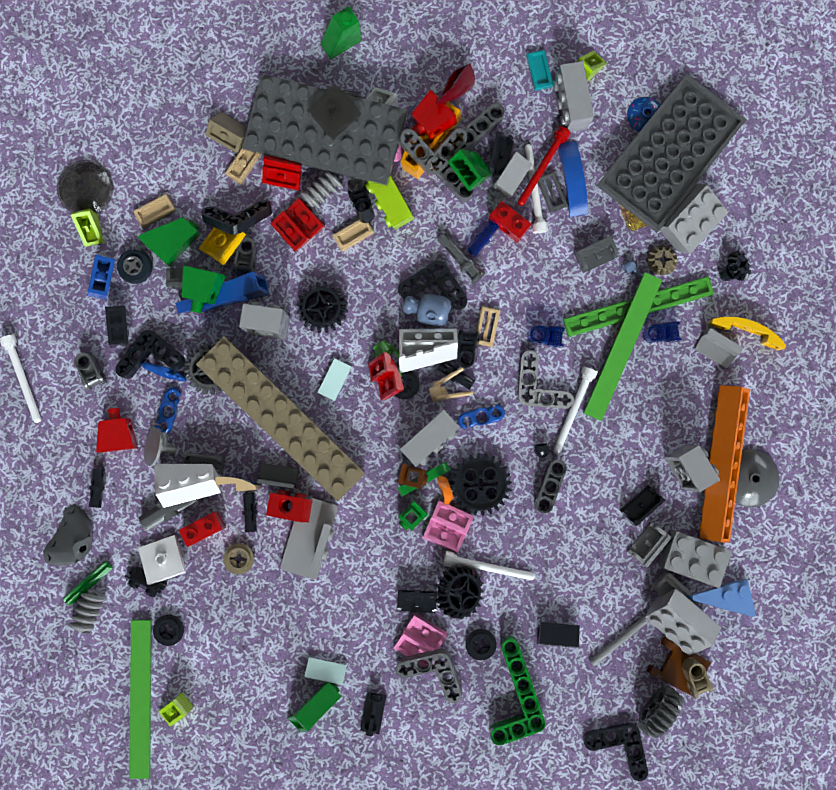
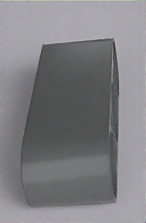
(551, 496)

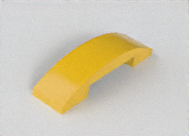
(769, 338)

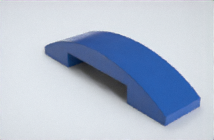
(573, 178)

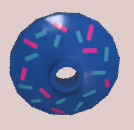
(636, 115)

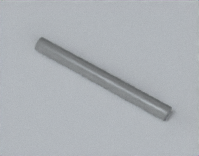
(619, 640)

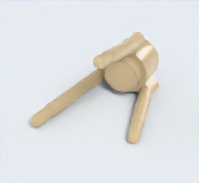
(440, 392)

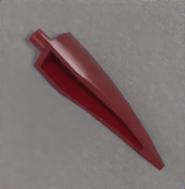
(457, 84)

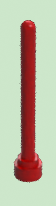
(560, 136)

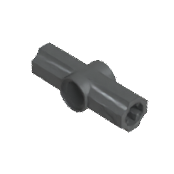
(160, 514)

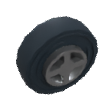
(128, 262)

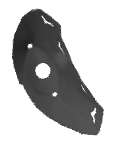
(70, 538)

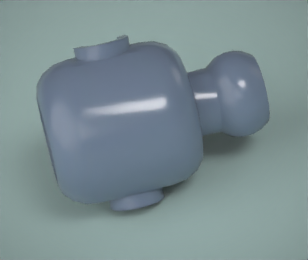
(430, 309)

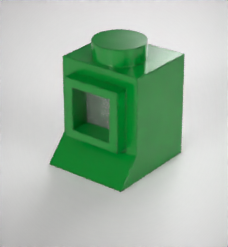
(412, 516)

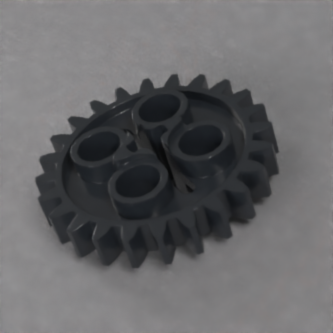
(479, 466)

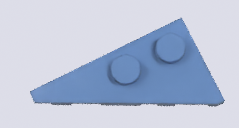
(730, 596)

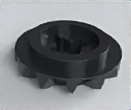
(735, 260)
(413, 385)
(167, 639)
(485, 652)

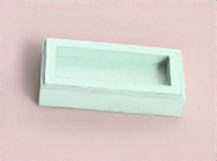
(334, 379)
(325, 671)

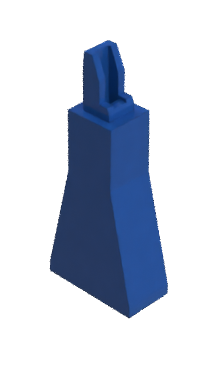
(233, 291)

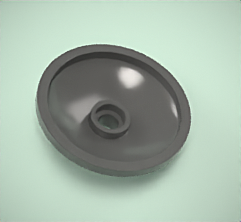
(759, 492)

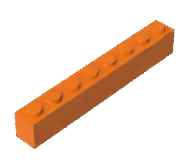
(726, 456)

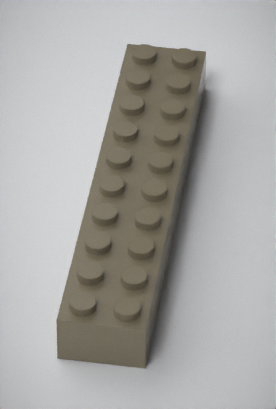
(281, 418)

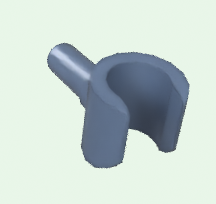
(631, 266)

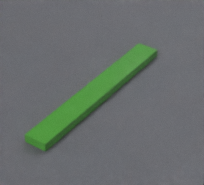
(616, 312)
(622, 346)
(140, 699)

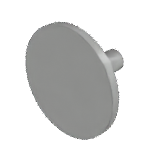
(155, 444)

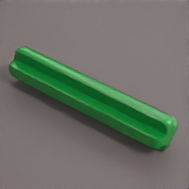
(87, 582)

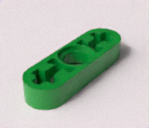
(432, 474)

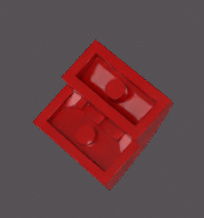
(297, 224)
(387, 374)

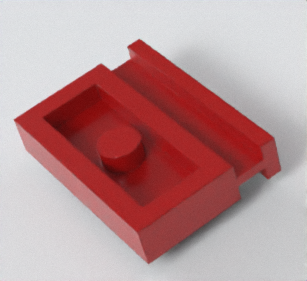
(281, 172)

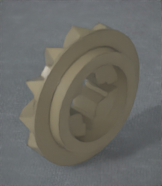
(656, 266)
(231, 564)

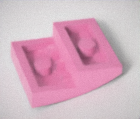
(448, 527)
(420, 637)

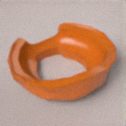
(445, 488)

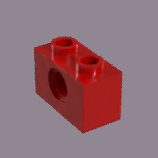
(510, 221)
(299, 511)
(202, 529)

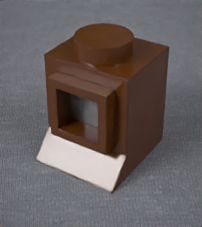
(412, 476)

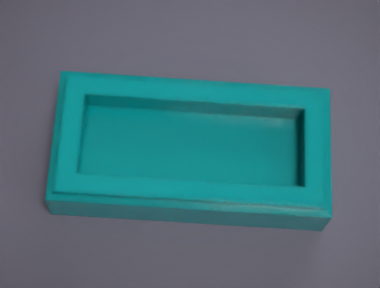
(539, 70)

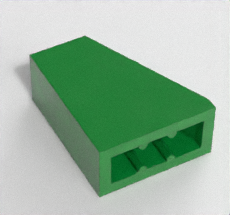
(341, 33)
(171, 239)
(314, 707)

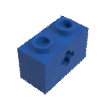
(101, 277)

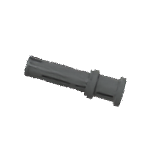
(466, 265)

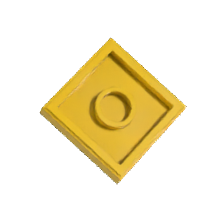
(221, 245)

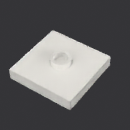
(162, 560)

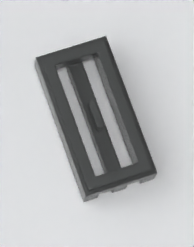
(557, 207)

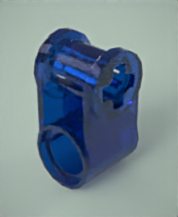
(665, 333)
(550, 336)

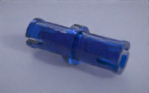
(482, 238)

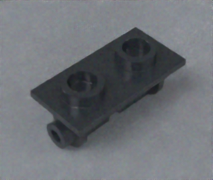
(138, 579)
(373, 713)

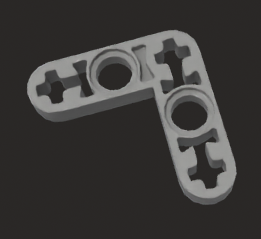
(536, 393)

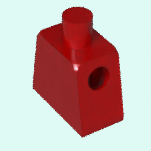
(432, 117)
(115, 433)

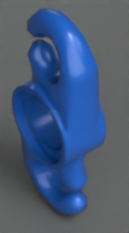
(163, 371)
(167, 402)
(472, 415)

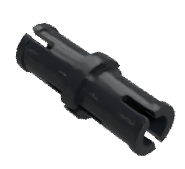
(461, 378)
(96, 488)
(249, 512)

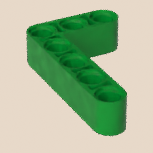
(523, 693)

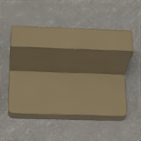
(226, 131)

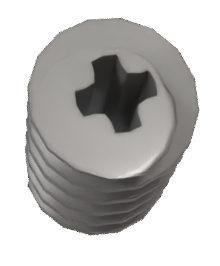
(321, 190)
(88, 611)

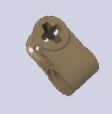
(698, 679)

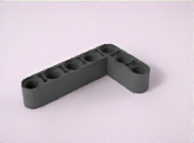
(477, 135)

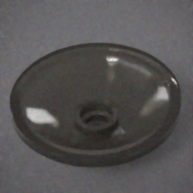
(96, 187)

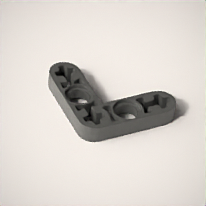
(429, 155)
(438, 666)

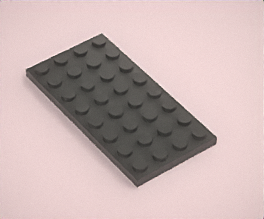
(286, 130)
(671, 153)

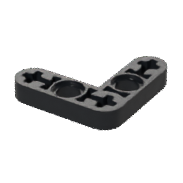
(236, 223)
(439, 279)
(151, 347)
(621, 739)

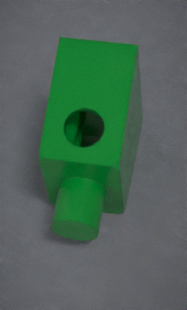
(470, 171)
(201, 287)

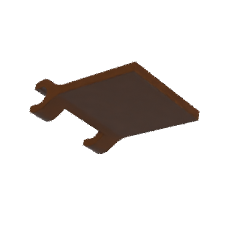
(671, 670)

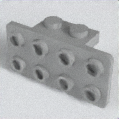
(309, 541)

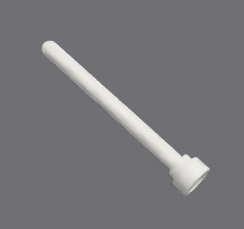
(539, 225)
(9, 343)
(587, 376)
(451, 559)

